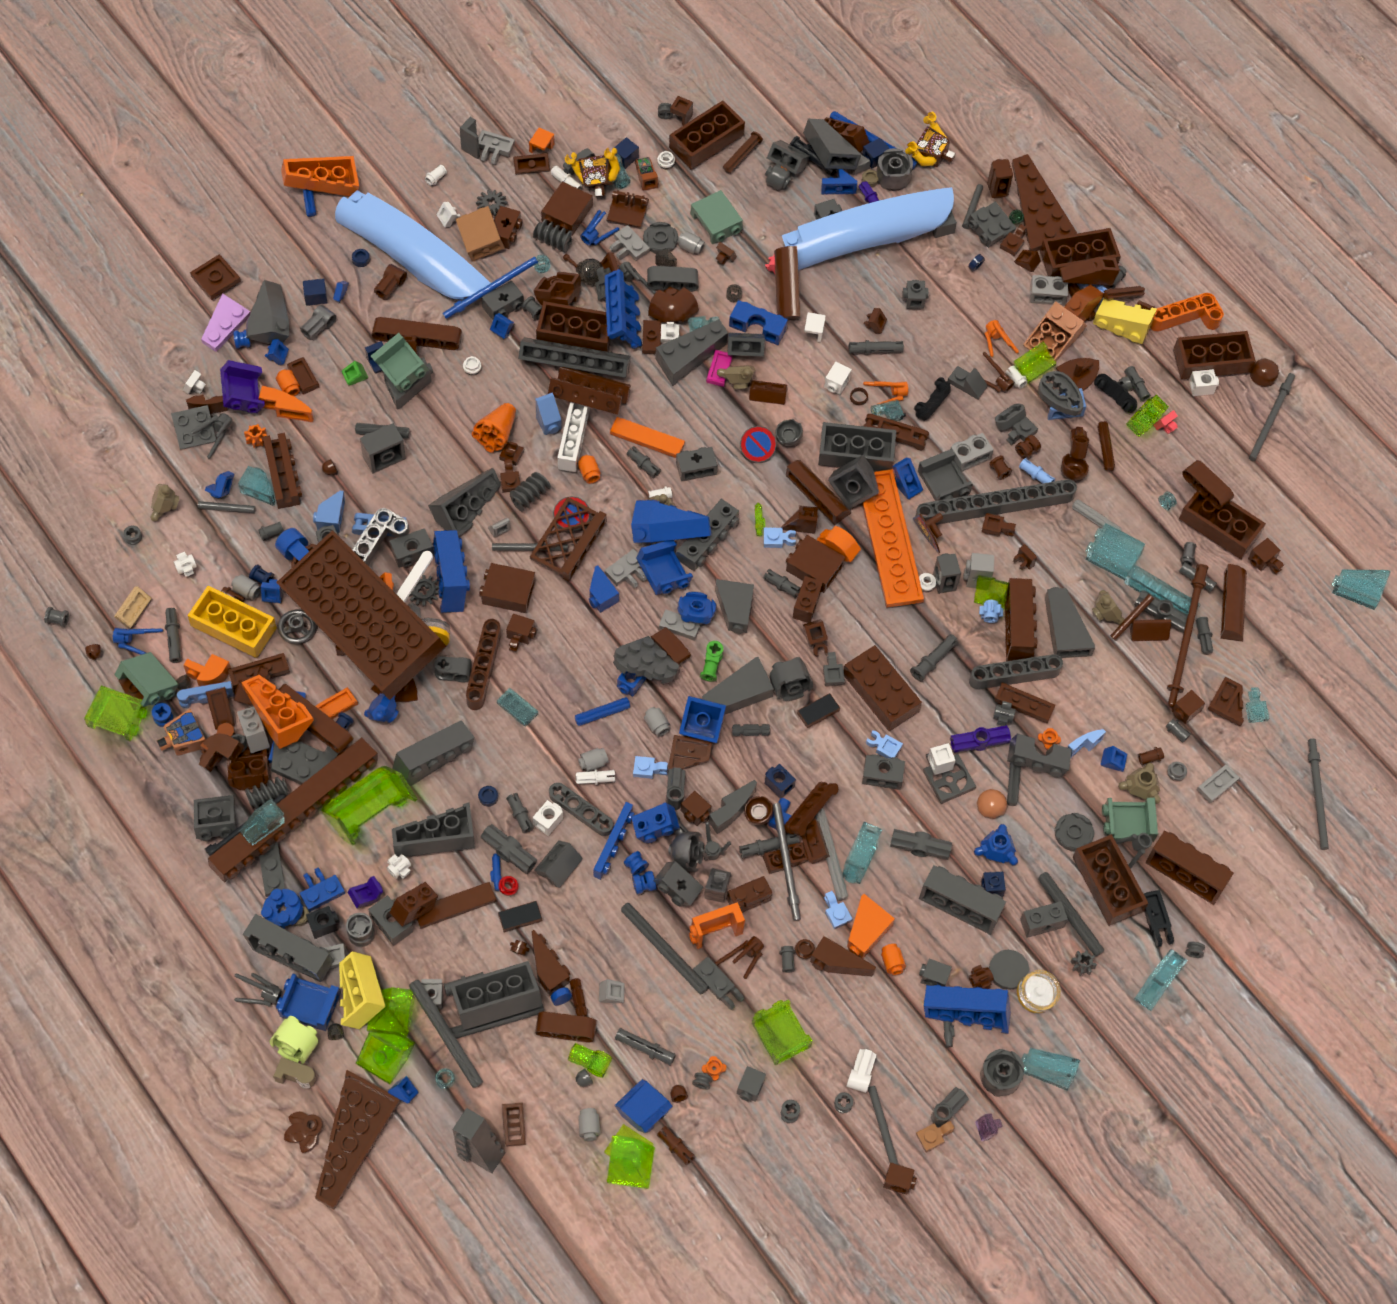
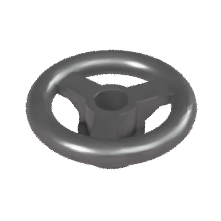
(295, 617)

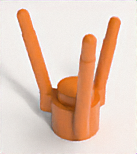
(996, 331)
(898, 389)

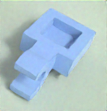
(646, 766)
(837, 913)

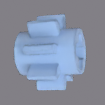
(991, 611)

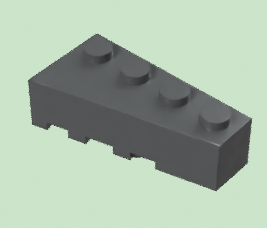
(690, 350)
(433, 752)
(287, 948)
(476, 1141)

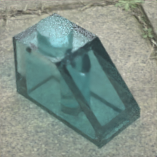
(256, 485)
(262, 822)

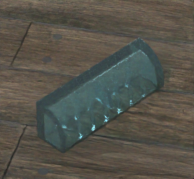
(1142, 580)

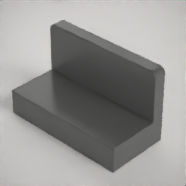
(469, 138)
(559, 863)

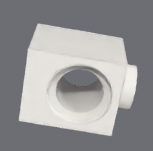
(837, 378)
(1197, 383)
(941, 759)
(548, 825)

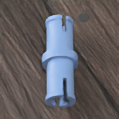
(1035, 472)

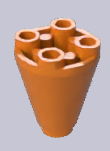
(495, 428)

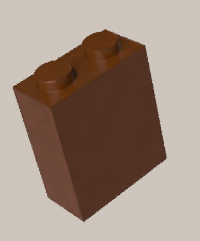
(567, 207)
(815, 561)
(507, 587)

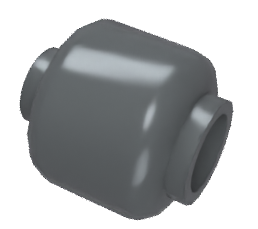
(777, 177)

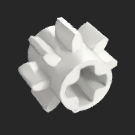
(185, 564)
(398, 866)

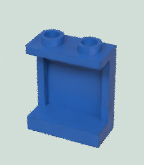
(663, 567)
(308, 1002)

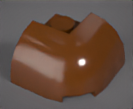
(559, 289)
(673, 305)

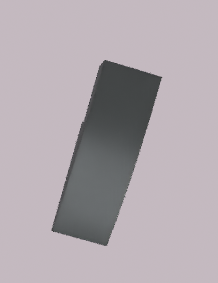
(731, 807)

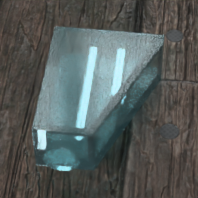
(1361, 586)
(1160, 979)
(1050, 1067)

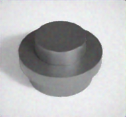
(1177, 771)

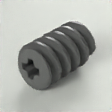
(553, 235)
(528, 489)
(266, 793)

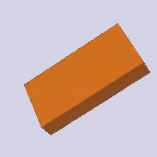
(338, 703)

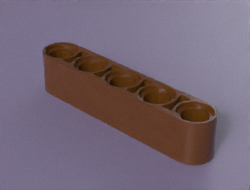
(427, 334)
(483, 672)
(323, 726)

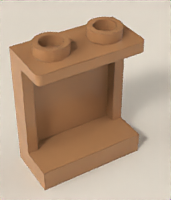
(479, 233)

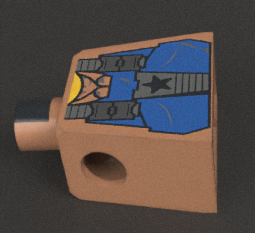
(182, 734)

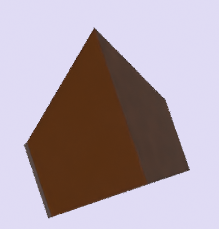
(802, 520)

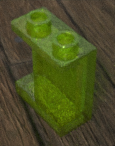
(116, 712)
(781, 1032)

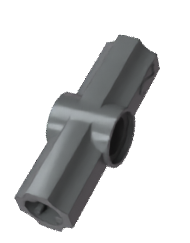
(1177, 618)
(921, 844)
(508, 848)

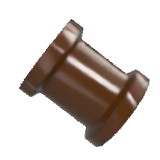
(1000, 467)

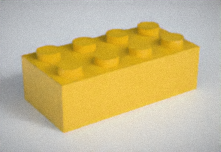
(232, 621)

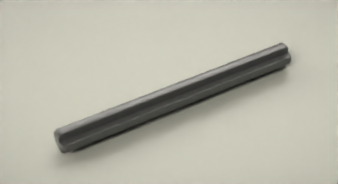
(664, 948)
(445, 1033)

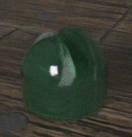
(1017, 215)

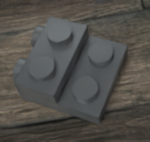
(991, 224)
(214, 817)

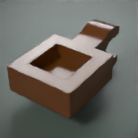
(1014, 242)
(509, 479)
(995, 525)

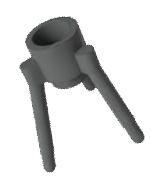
(631, 273)
(221, 425)
(1139, 843)
(712, 849)
(270, 993)

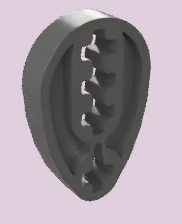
(1067, 386)

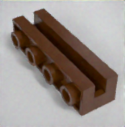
(281, 471)

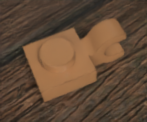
(932, 1136)

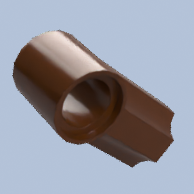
(391, 279)
(1079, 443)

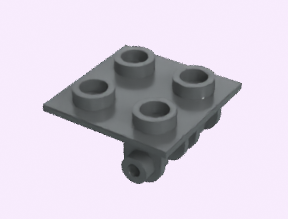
(189, 420)

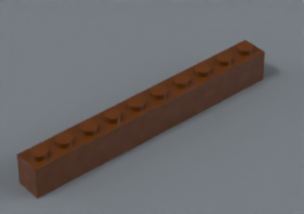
(296, 807)

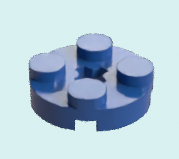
(702, 614)
(277, 899)

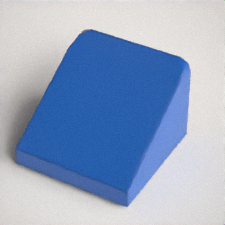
(1114, 758)
(403, 1090)

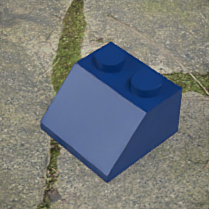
(702, 719)

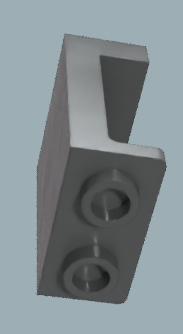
(944, 477)

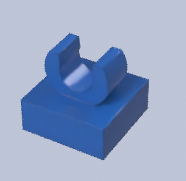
(501, 325)
(277, 352)
(271, 591)

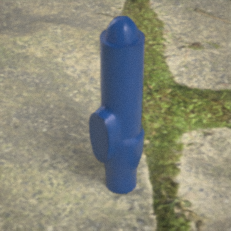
(496, 872)

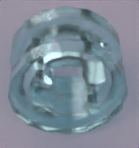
(542, 268)
(1167, 500)
(449, 1073)

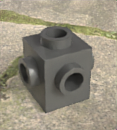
(915, 294)

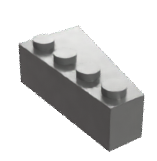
(435, 834)

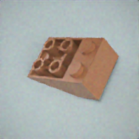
(1057, 330)

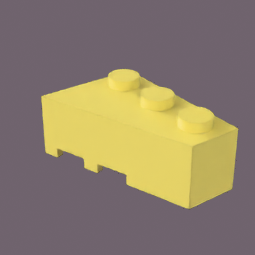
(1124, 320)
(361, 990)

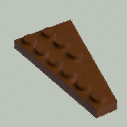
(1038, 204)
(356, 1127)

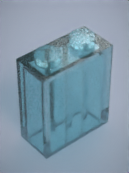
(1114, 551)

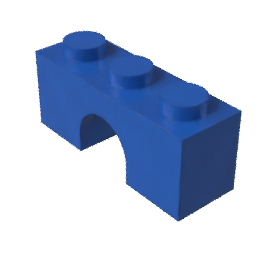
(746, 315)

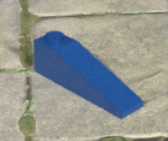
(661, 522)

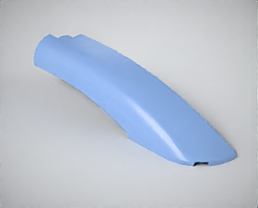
(870, 225)
(410, 245)

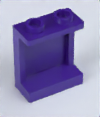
(241, 386)

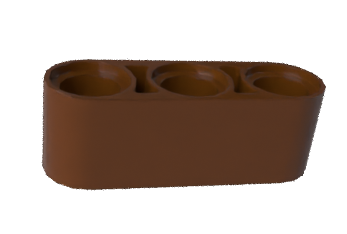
(1208, 484)
(566, 1027)

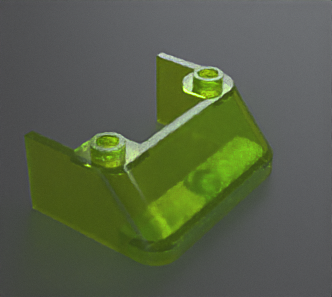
(366, 800)

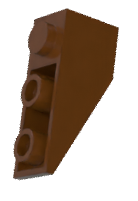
(850, 132)
(1092, 271)
(549, 971)

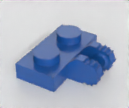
(322, 892)

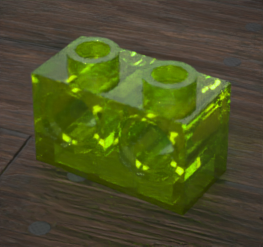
(1147, 415)

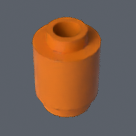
(288, 382)
(589, 469)
(893, 959)

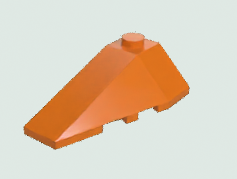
(279, 713)

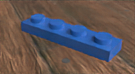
(611, 848)

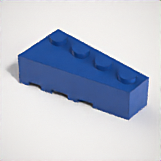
(450, 570)
(969, 1006)

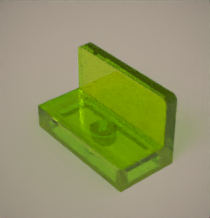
(1035, 362)

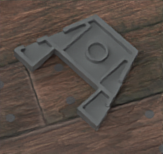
(300, 761)

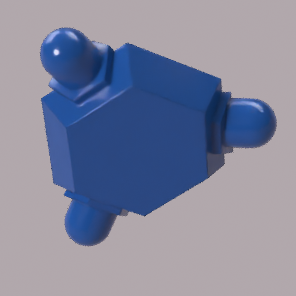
(382, 709)
(998, 846)

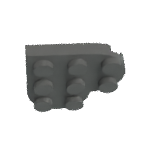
(646, 660)

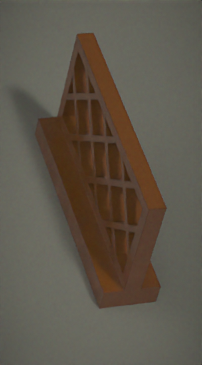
(584, 542)

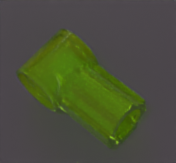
(594, 1061)

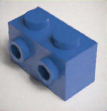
(655, 823)

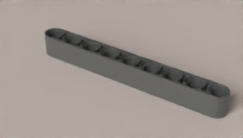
(1003, 497)

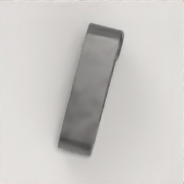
(381, 527)

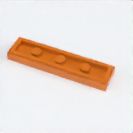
(647, 437)

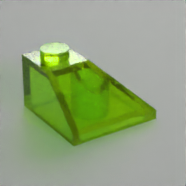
(396, 1014)
(385, 1053)
(630, 1162)

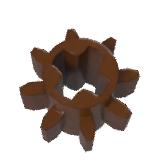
(981, 977)

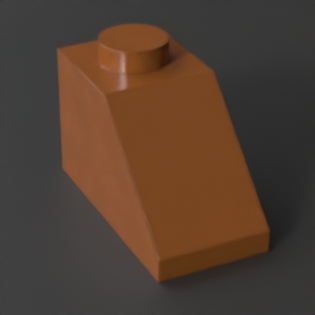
(1084, 302)

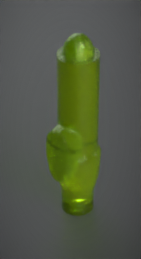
(759, 520)

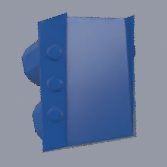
(643, 1106)

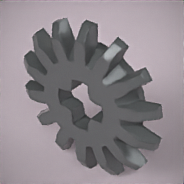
(494, 207)
(428, 584)

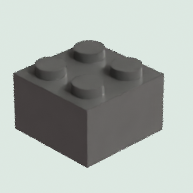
(382, 448)

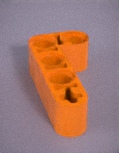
(1202, 306)

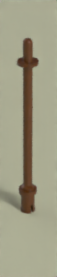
(1198, 584)

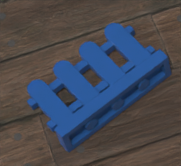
(616, 304)

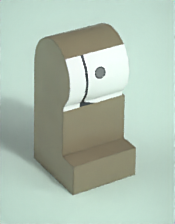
(294, 1072)

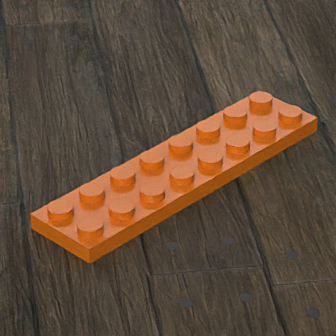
(892, 544)

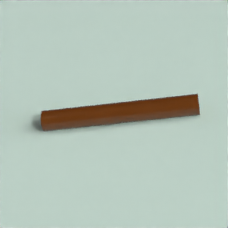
(1133, 615)

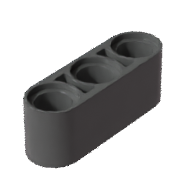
(676, 277)

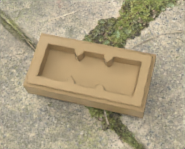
(132, 607)

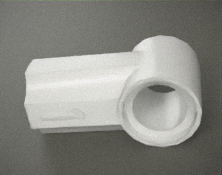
(860, 1075)

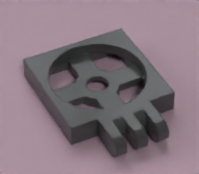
(956, 792)

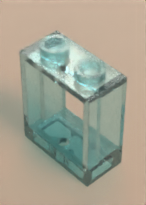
(861, 853)

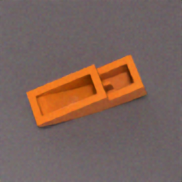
(285, 404)

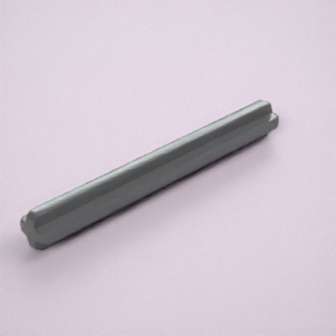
(1072, 915)
(459, 1032)

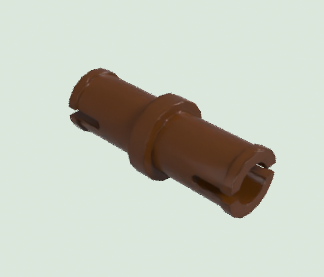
(675, 1145)

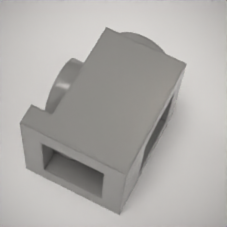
(434, 986)

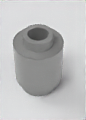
(690, 242)
(246, 587)
(657, 721)
(593, 759)
(589, 1124)

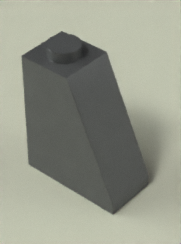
(401, 399)
(735, 603)

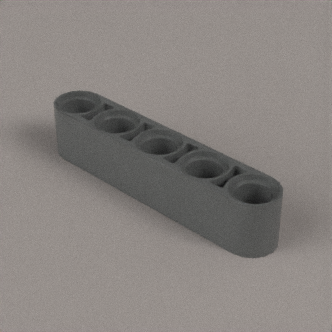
(1023, 666)

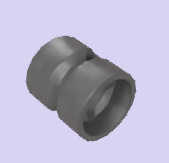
(360, 929)

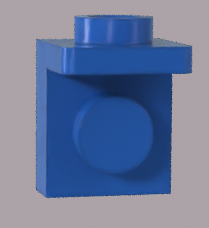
(222, 486)

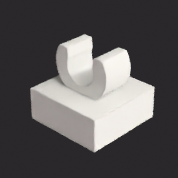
(447, 214)
(669, 332)
(194, 383)

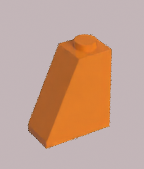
(868, 927)

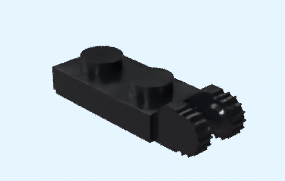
(1158, 917)

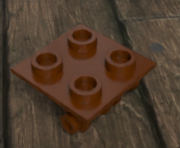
(627, 208)

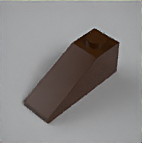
(836, 959)

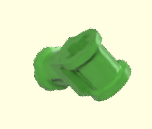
(712, 661)

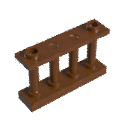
(589, 390)

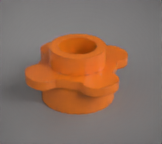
(1050, 732)
(714, 1062)

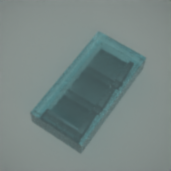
(517, 707)

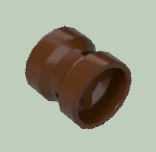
(1029, 446)

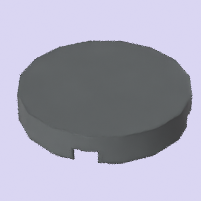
(660, 236)
(1074, 831)
(1008, 968)

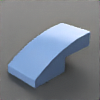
(1087, 740)

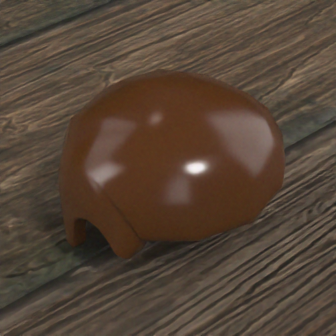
(1264, 372)
(1074, 468)
(758, 810)

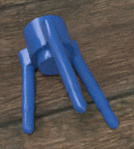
(590, 234)
(124, 636)

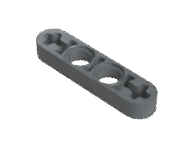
(578, 811)

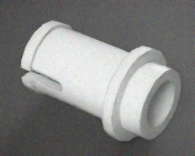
(435, 175)
(1015, 375)
(667, 491)

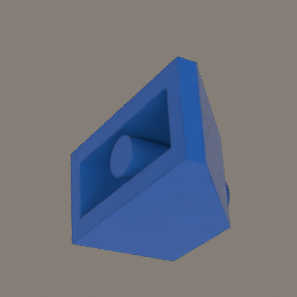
(602, 591)

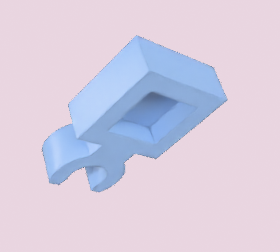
(775, 537)
(887, 746)

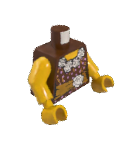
(932, 145)
(596, 171)

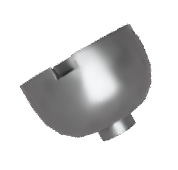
(686, 850)

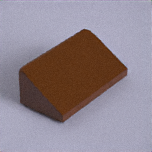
(531, 163)
(768, 392)
(1150, 630)

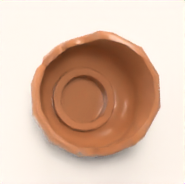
(992, 804)

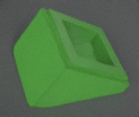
(354, 373)

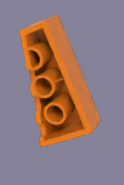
(322, 174)

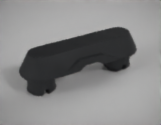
(1117, 392)
(925, 410)

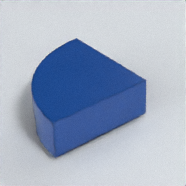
(340, 290)

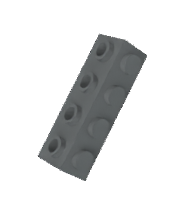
(695, 550)

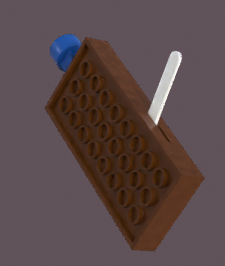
(359, 608)

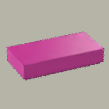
(720, 360)

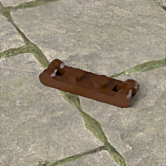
(904, 432)
(810, 807)

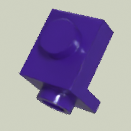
(366, 893)

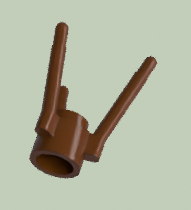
(1004, 382)
(750, 948)

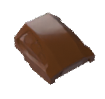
(248, 769)

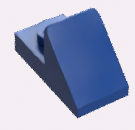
(841, 185)
(907, 478)

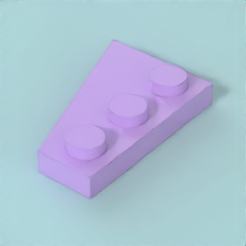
(225, 320)

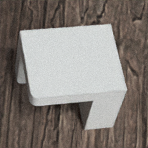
(815, 324)

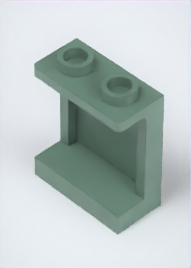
(717, 216)
(400, 363)
(148, 677)
(1130, 818)

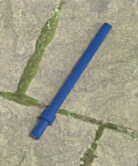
(460, 305)

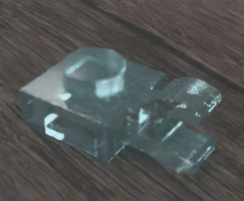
(697, 322)
(1256, 709)

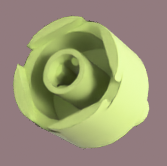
(294, 1040)

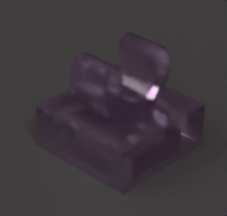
(987, 1126)

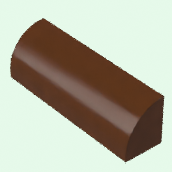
(787, 282)
(817, 492)
(1233, 603)

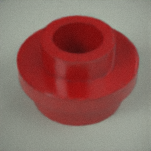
(513, 884)

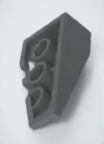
(268, 315)
(461, 505)

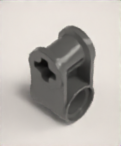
(455, 669)

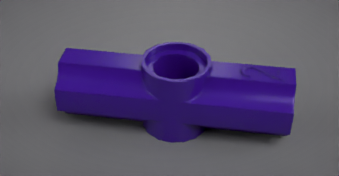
(969, 740)

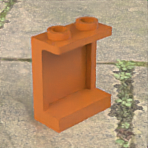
(716, 920)

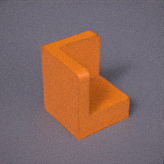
(541, 139)

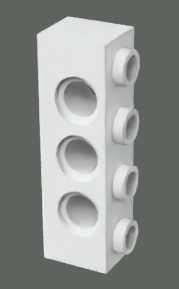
(573, 437)

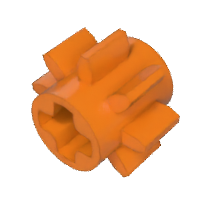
(255, 435)

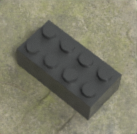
(847, 442)
(962, 899)
(496, 995)

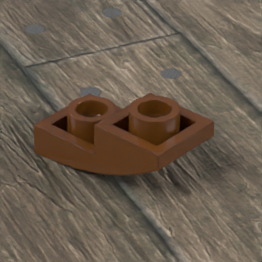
(214, 404)
(671, 645)
(774, 862)

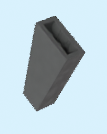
(830, 145)
(1066, 627)
(742, 688)

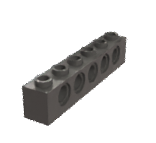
(574, 357)

